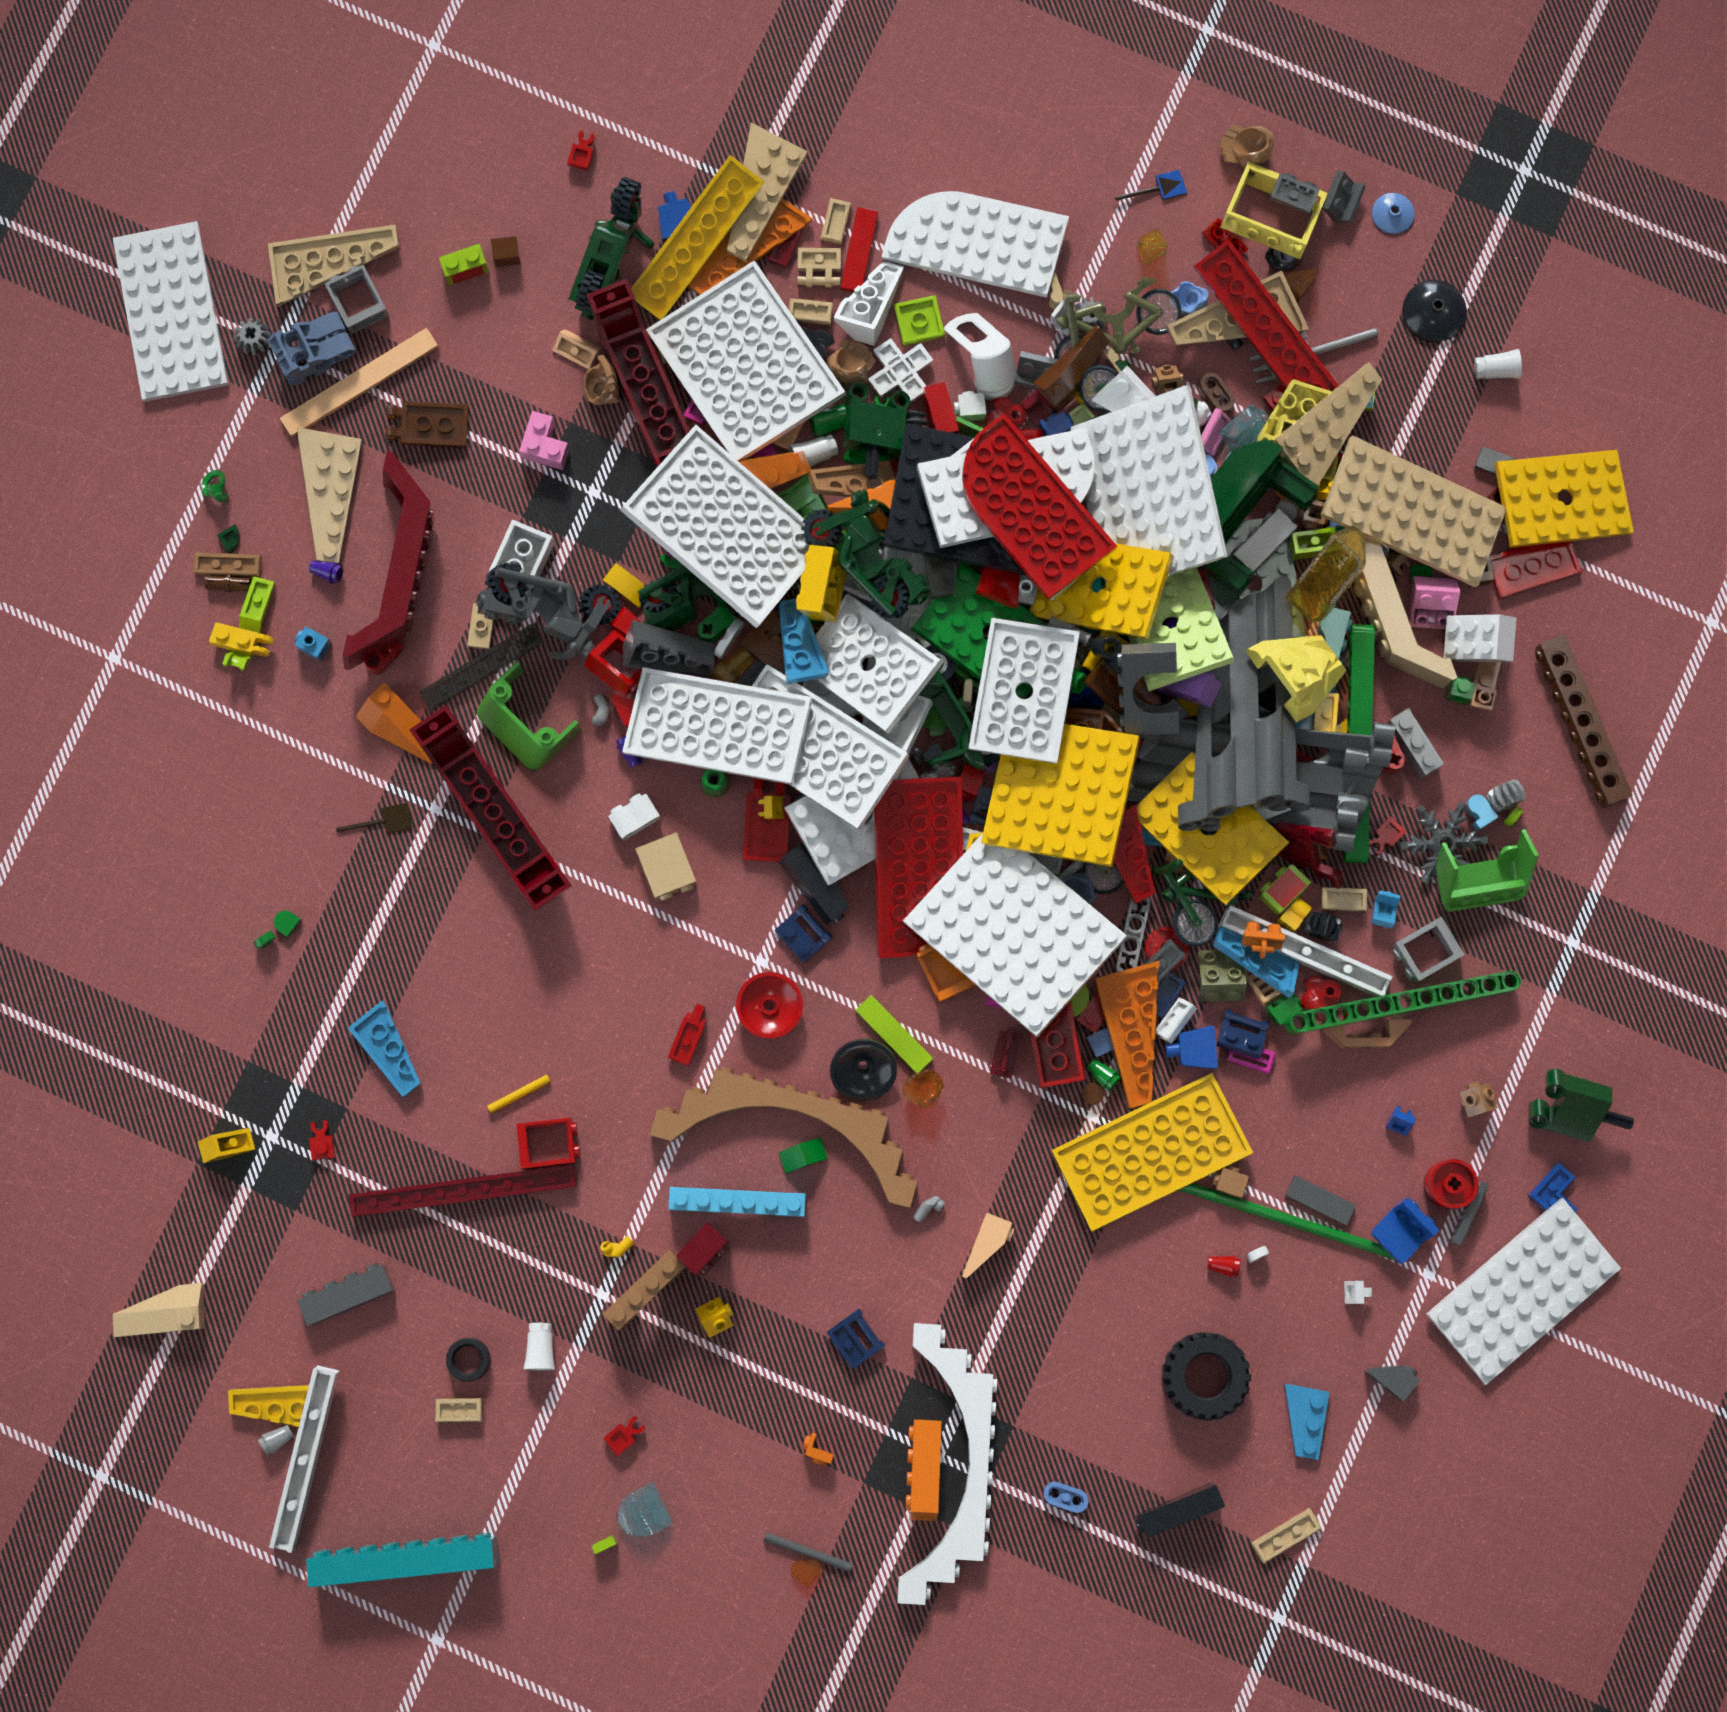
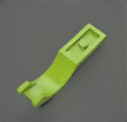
(251, 617)

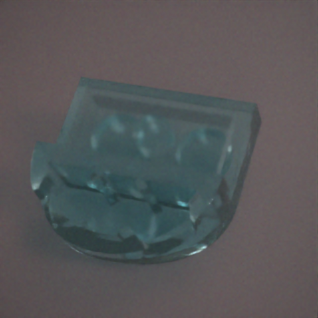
(643, 1512)

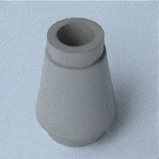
(274, 1440)

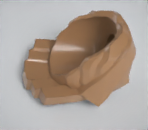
(1246, 145)
(851, 363)
(601, 383)

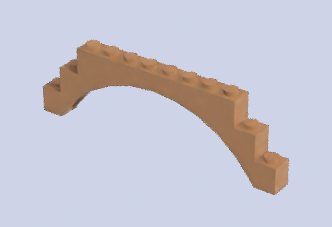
(736, 1092)

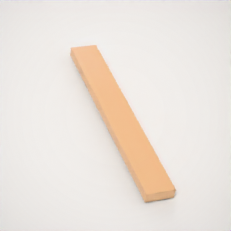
(359, 382)

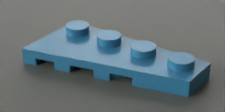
(800, 647)
(1274, 969)
(384, 1045)

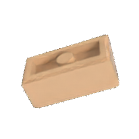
(576, 349)

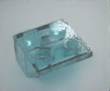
(1244, 427)

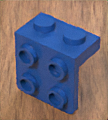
(1404, 1230)

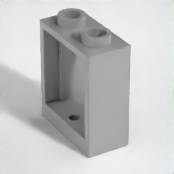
(366, 317)
(1446, 939)

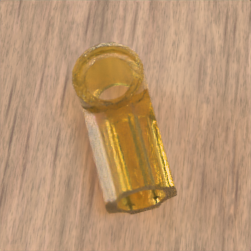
(730, 670)

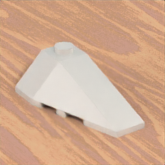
(867, 308)

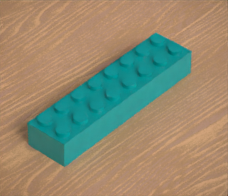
(402, 1561)

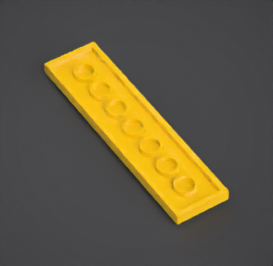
(696, 237)

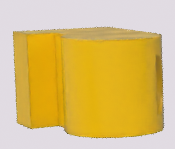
(1294, 915)

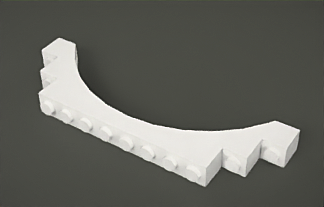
(967, 1532)

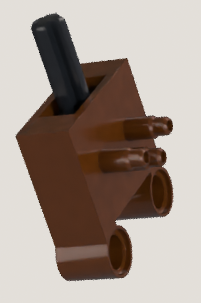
(765, 646)

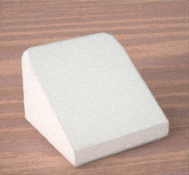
(1058, 312)

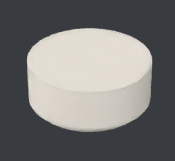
(1257, 1254)

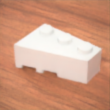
(1123, 391)

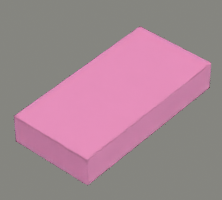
(1211, 437)

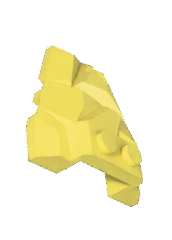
(1294, 403)
(1304, 667)

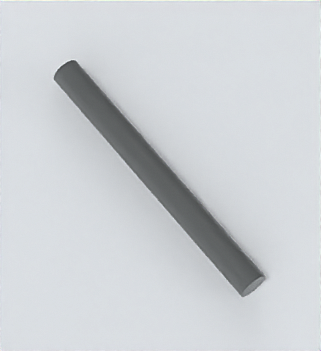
(808, 1552)

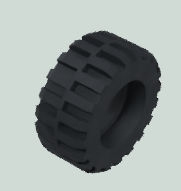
(1237, 1376)

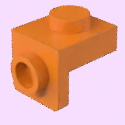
(819, 1456)

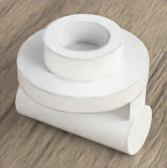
(1288, 509)

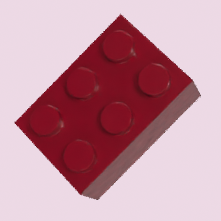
(703, 1250)

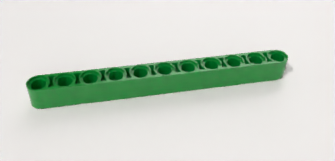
(1360, 716)
(1413, 1000)

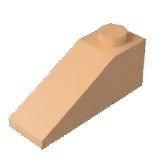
(989, 1239)

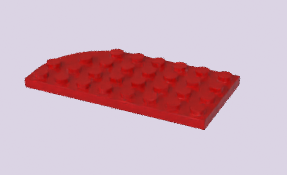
(1030, 509)
(915, 846)

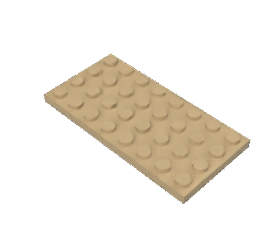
(1413, 511)

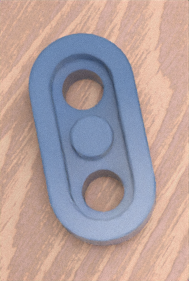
(1065, 1497)

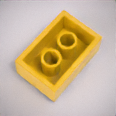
(821, 584)

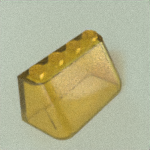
(1329, 574)

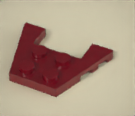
(1303, 849)

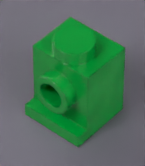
(1461, 690)
(1283, 1009)

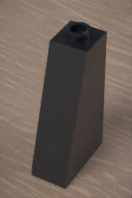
(824, 898)
(1179, 1510)

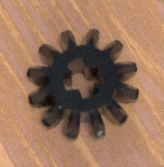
(1323, 926)

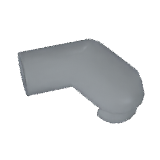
(603, 712)

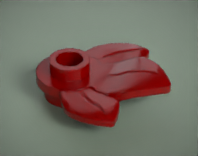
(1005, 406)
(1317, 996)

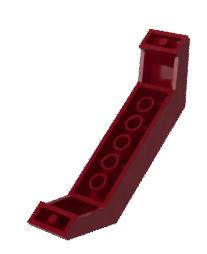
(638, 369)
(403, 572)
(490, 808)

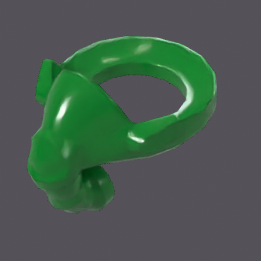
(215, 490)

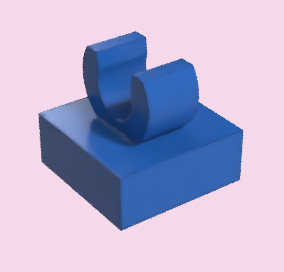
(1400, 1121)

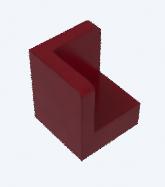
(1037, 407)

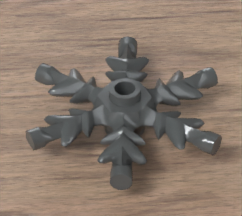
(1438, 834)

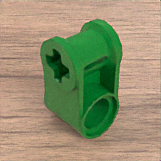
(717, 622)

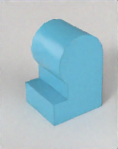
(1481, 811)

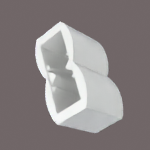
(634, 816)

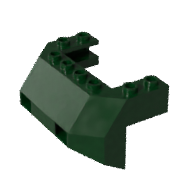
(1239, 488)

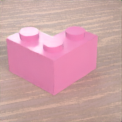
(538, 444)

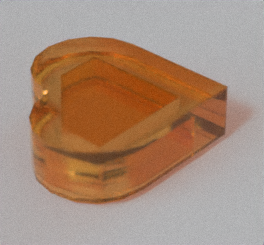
(806, 1571)

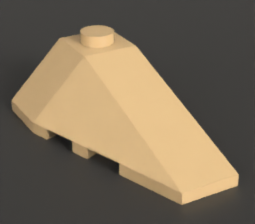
(169, 1311)

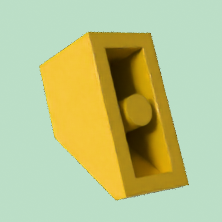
(226, 1145)

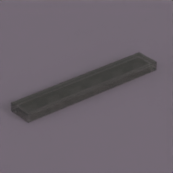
(481, 667)

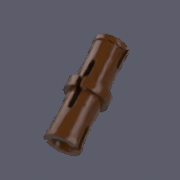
(227, 583)

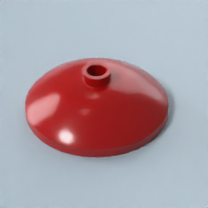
(765, 989)

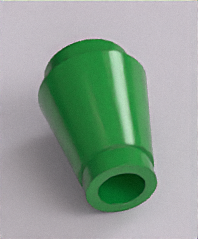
(1103, 1074)

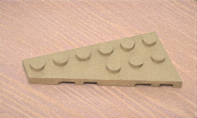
(311, 261)

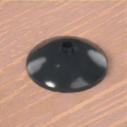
(1426, 320)
(864, 1081)

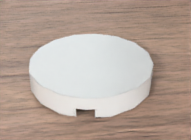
(729, 638)

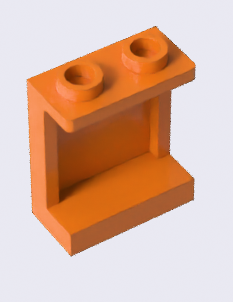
(942, 975)

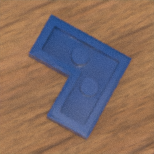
(1550, 1188)

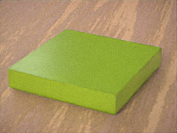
(919, 320)

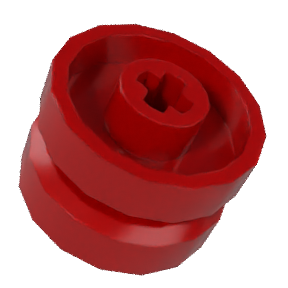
(1464, 1184)

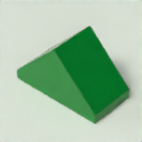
(803, 1155)

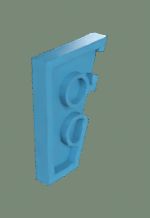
(1307, 1419)

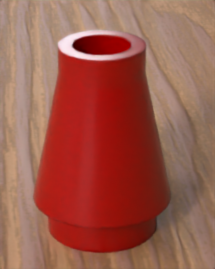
(1224, 1265)

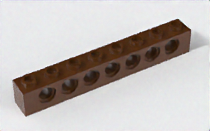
(1594, 729)

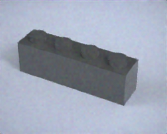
(346, 1294)

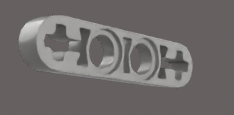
(1135, 935)

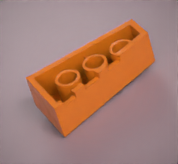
(778, 468)
(924, 1470)

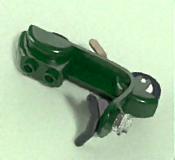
(955, 717)

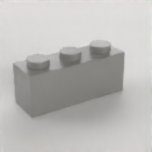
(1264, 541)
(1415, 744)

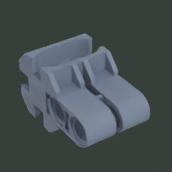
(320, 343)

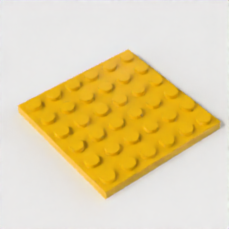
(1066, 806)

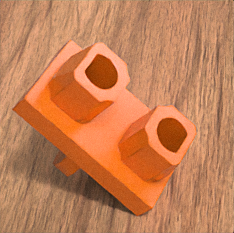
(1263, 941)

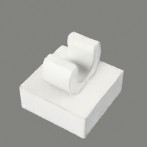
(1356, 1292)

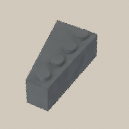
(666, 651)

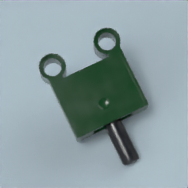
(874, 427)
(1577, 1107)

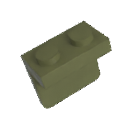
(1220, 977)

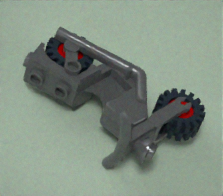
(553, 602)

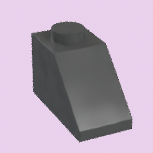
(1395, 1379)

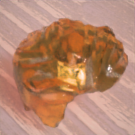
(923, 1088)

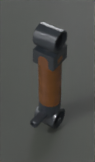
(1110, 664)

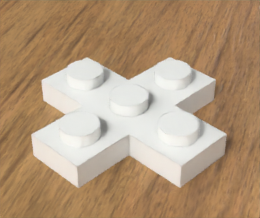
(900, 370)

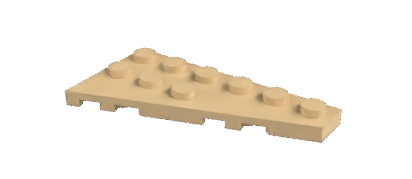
(777, 165)
(1215, 323)
(1320, 433)
(329, 478)

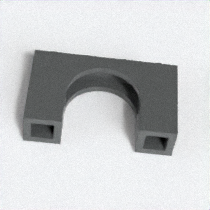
(1137, 662)

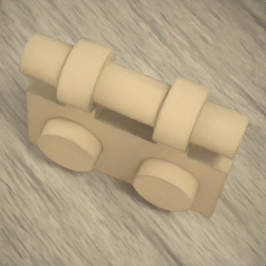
(821, 260)

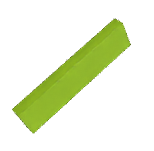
(894, 1034)

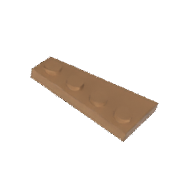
(847, 480)

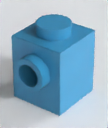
(312, 643)

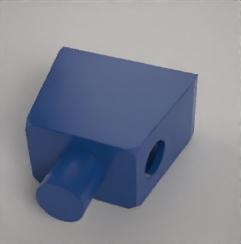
(671, 213)
(1195, 1049)

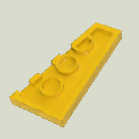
(269, 1403)

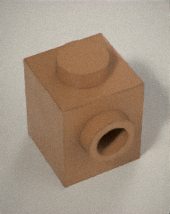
(1230, 1181)

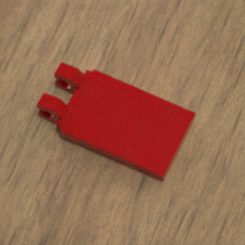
(765, 837)

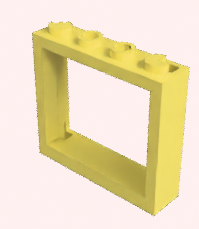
(1265, 180)

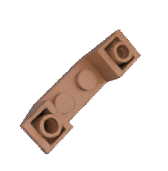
(1485, 679)
(1393, 1029)

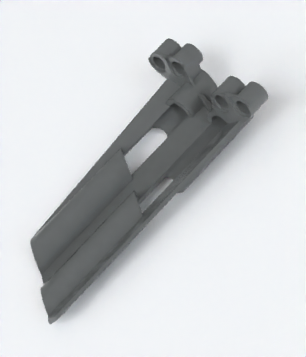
(1261, 755)
(1337, 782)

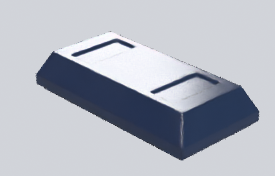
(1167, 992)

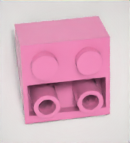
(1432, 601)

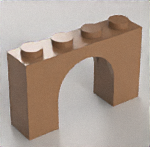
(643, 1290)

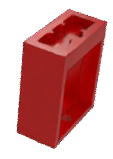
(939, 408)
(606, 672)
(524, 1145)

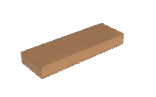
(227, 564)

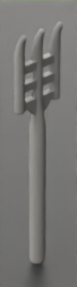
(1322, 349)

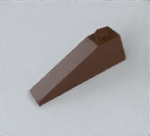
(1063, 377)

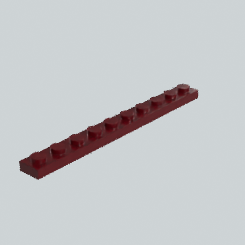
(462, 1190)

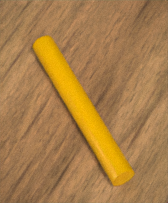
(495, 1106)

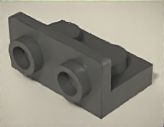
(1294, 193)
(1343, 198)
(1031, 367)

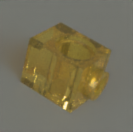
(1152, 246)

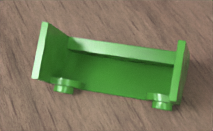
(530, 749)
(1486, 881)

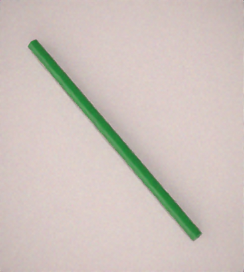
(1286, 1219)

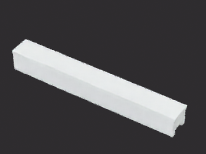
(1315, 955)
(304, 1458)

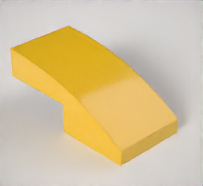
(624, 583)

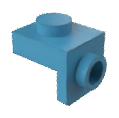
(1385, 909)

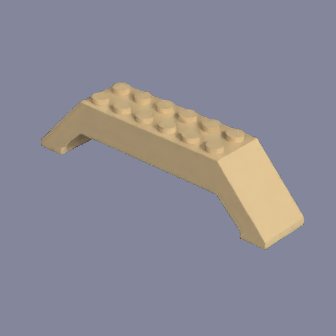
(1391, 624)

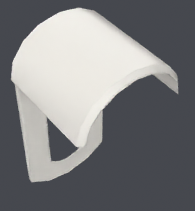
(990, 358)

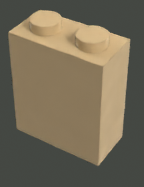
(666, 867)

